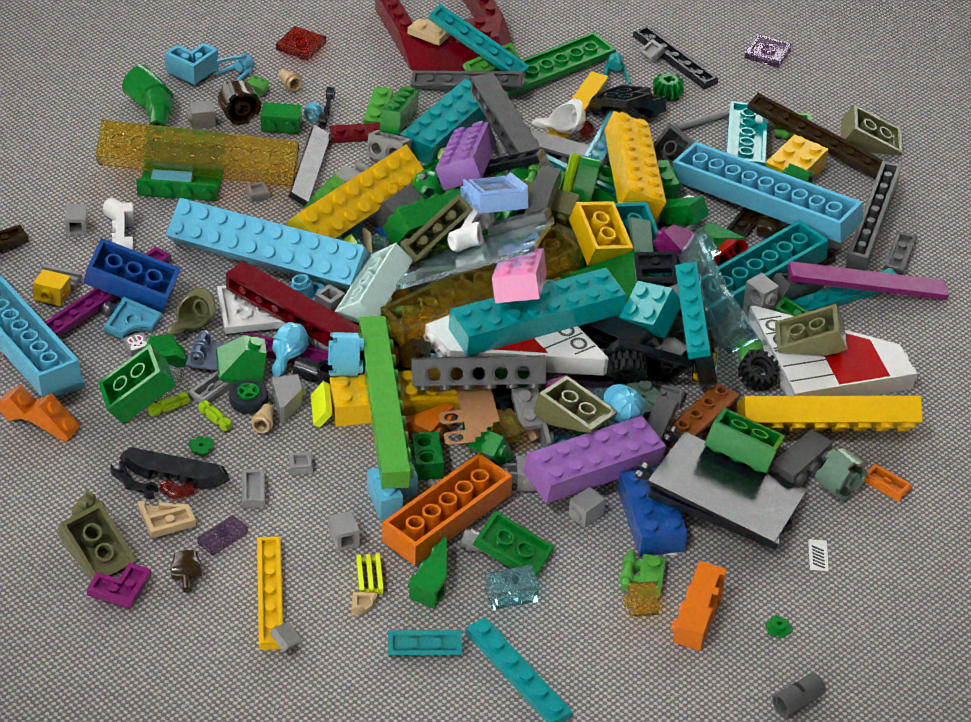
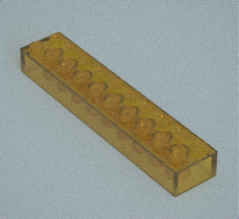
(197, 152)
(412, 312)

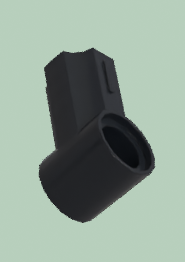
(313, 370)

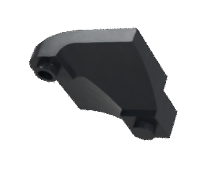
(628, 97)

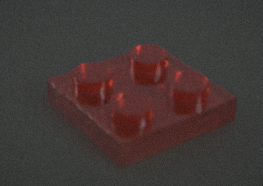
(301, 43)

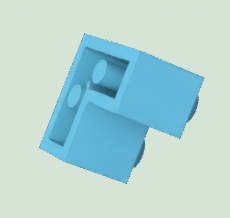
(193, 64)
(388, 500)

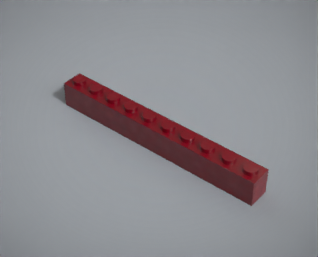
(289, 304)

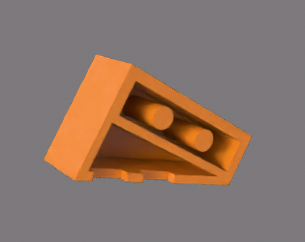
(700, 606)

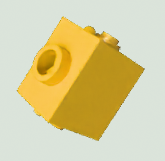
(51, 287)

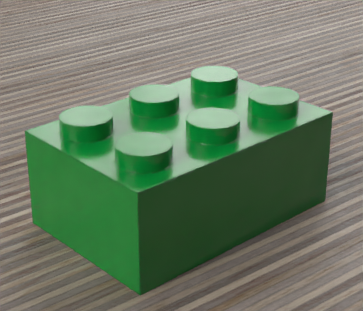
(136, 383)
(744, 440)

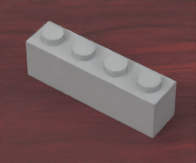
(559, 147)

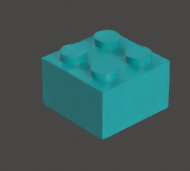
(652, 308)

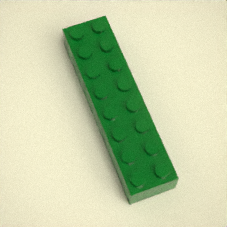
(412, 217)

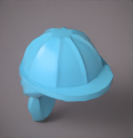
(288, 343)
(626, 401)

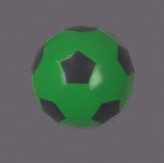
(427, 183)

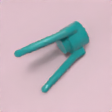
(616, 64)

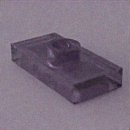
(222, 535)

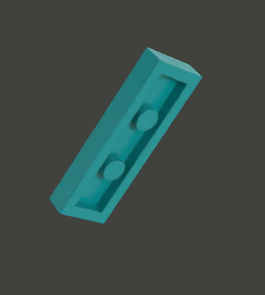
(424, 642)

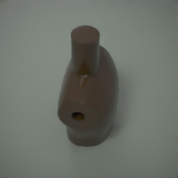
(769, 226)
(185, 567)

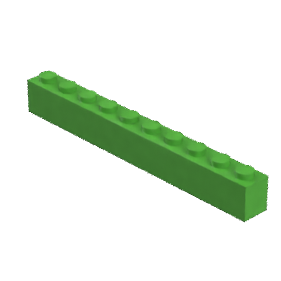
(385, 404)

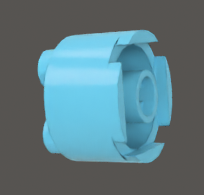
(345, 354)

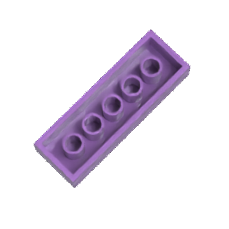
(466, 155)
(593, 458)

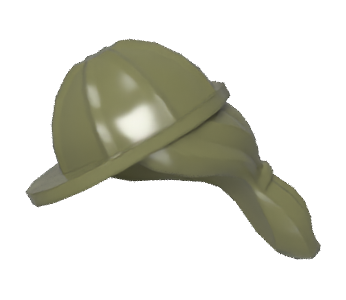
(193, 311)

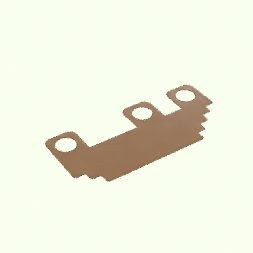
(476, 412)

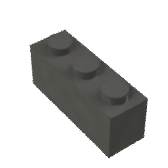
(802, 458)

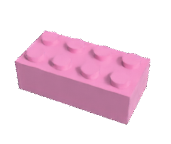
(520, 277)

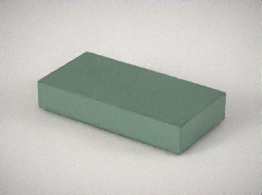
(640, 234)

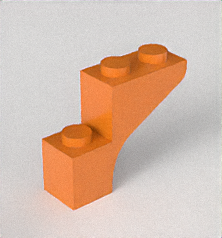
(44, 412)
(429, 421)

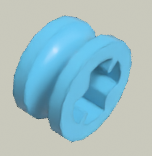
(308, 111)

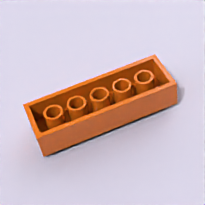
(446, 508)

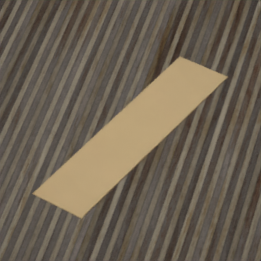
(367, 239)

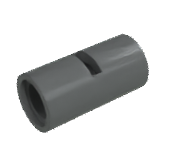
(798, 694)

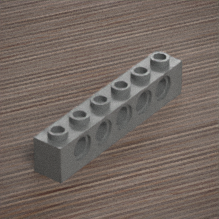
(422, 380)

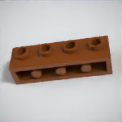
(702, 414)

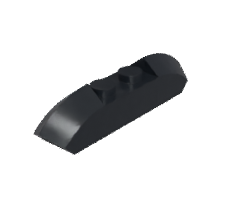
(203, 473)

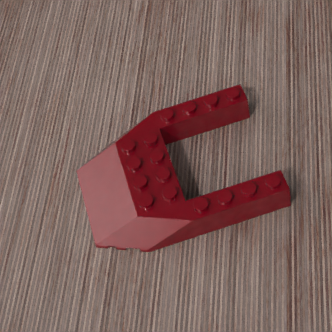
(452, 53)

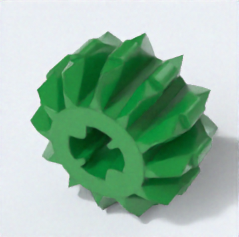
(669, 86)

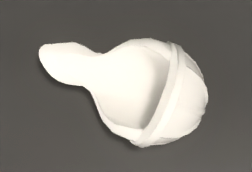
(564, 119)

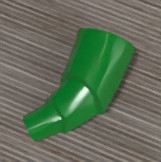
(149, 92)

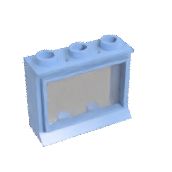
(495, 193)

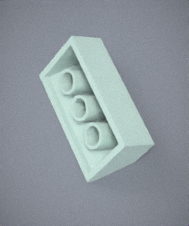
(375, 283)

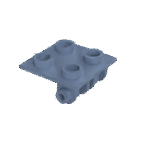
(203, 352)

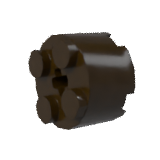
(239, 102)

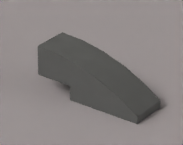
(544, 189)

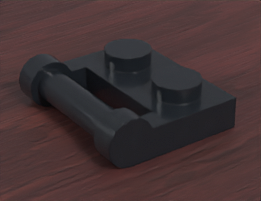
(656, 263)

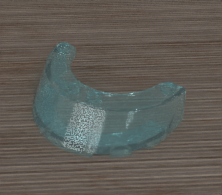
(719, 304)

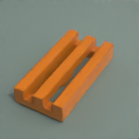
(886, 484)

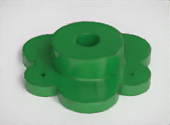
(201, 445)
(778, 627)

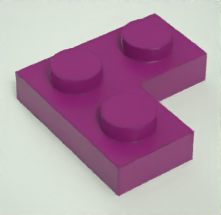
(122, 590)

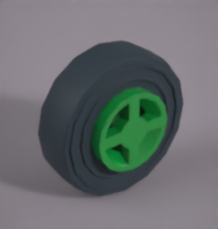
(248, 396)

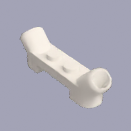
(122, 217)
(471, 231)

